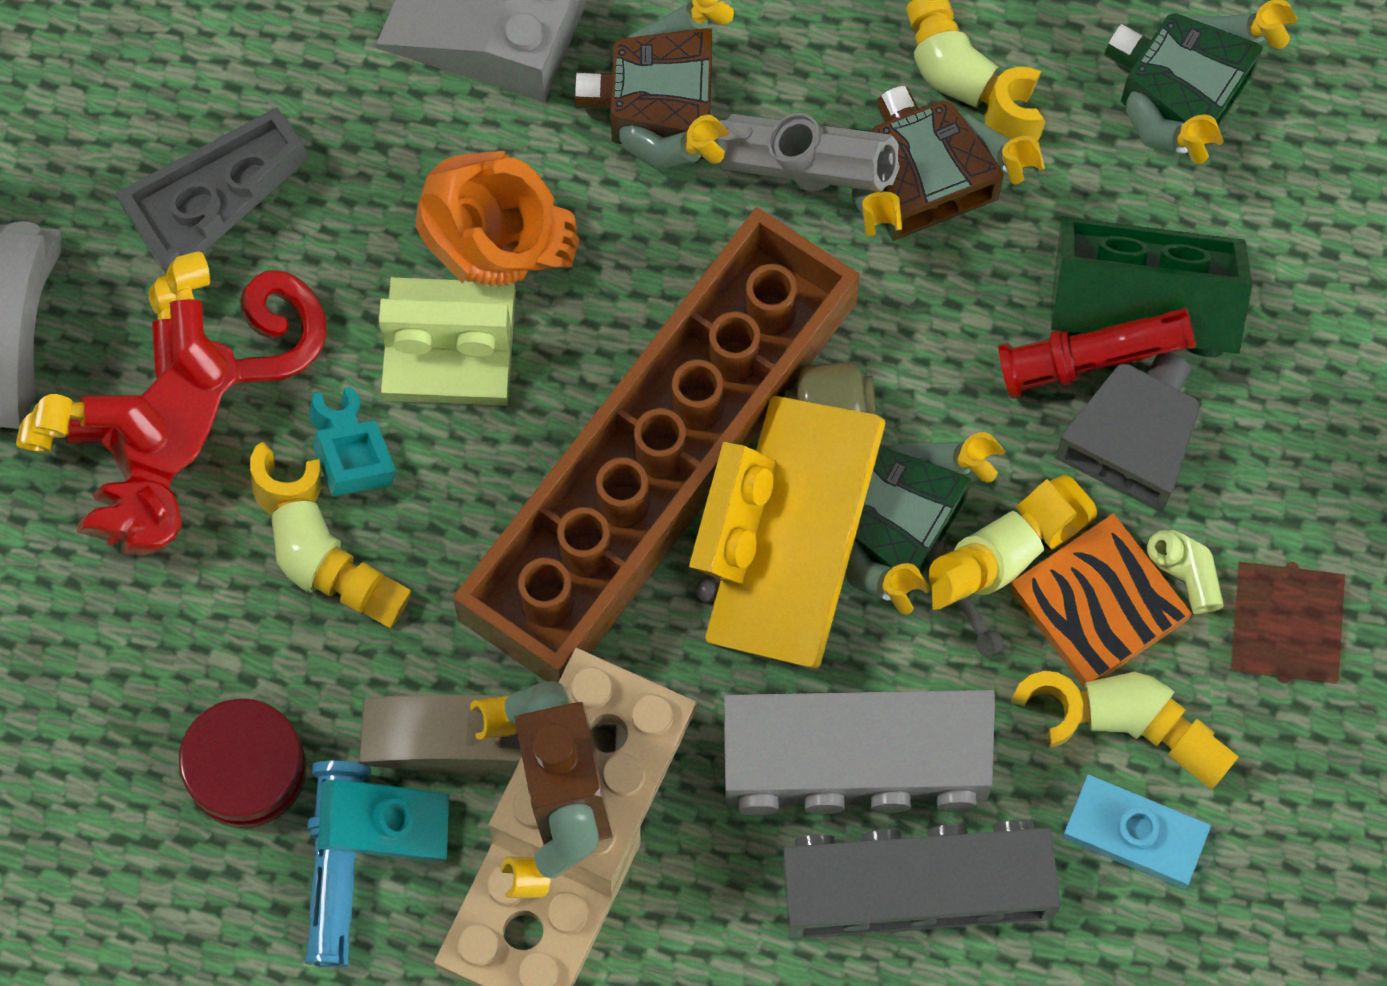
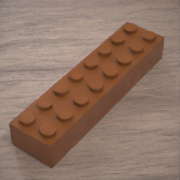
(654, 447)

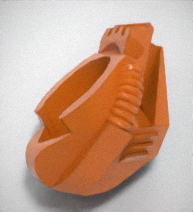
(493, 219)

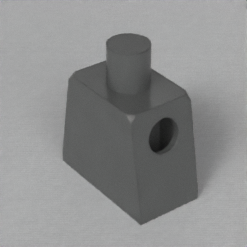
(1135, 431)

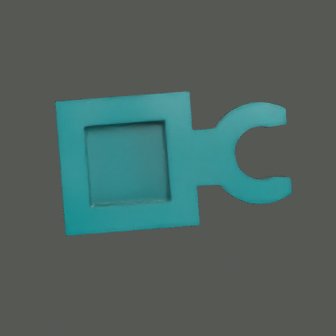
(349, 451)

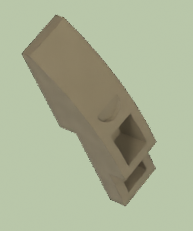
(440, 737)

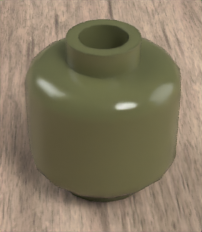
(835, 386)

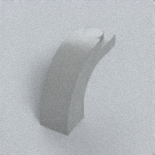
(25, 264)

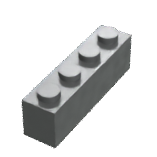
(920, 881)

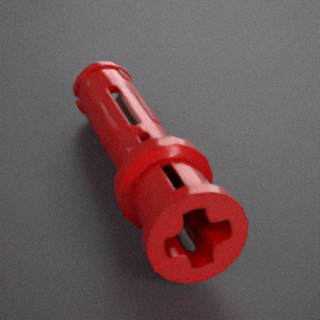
(1067, 356)

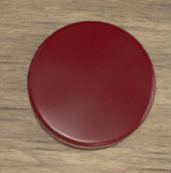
(242, 763)

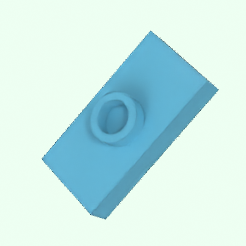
(1136, 832)

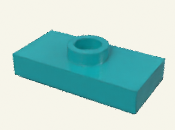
(383, 820)

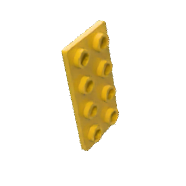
(785, 528)

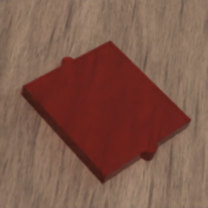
(1287, 622)

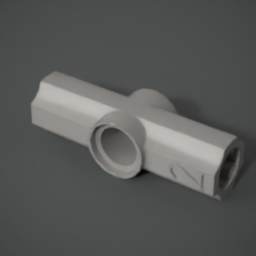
(809, 152)

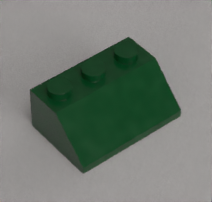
(1138, 272)

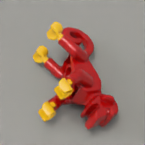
(170, 422)

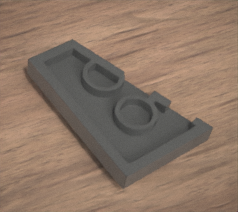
(212, 188)

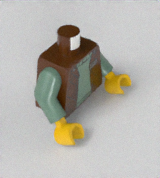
(662, 88)
(945, 165)
(559, 777)

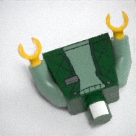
(1193, 73)
(910, 507)

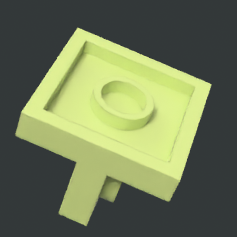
(447, 341)

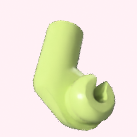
(1189, 563)

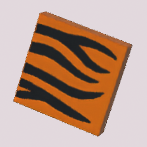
(1099, 601)

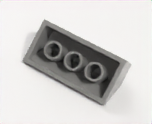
(858, 750)

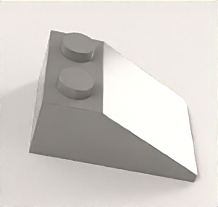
(490, 41)

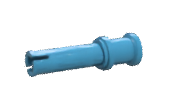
(331, 879)

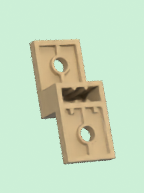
(583, 894)

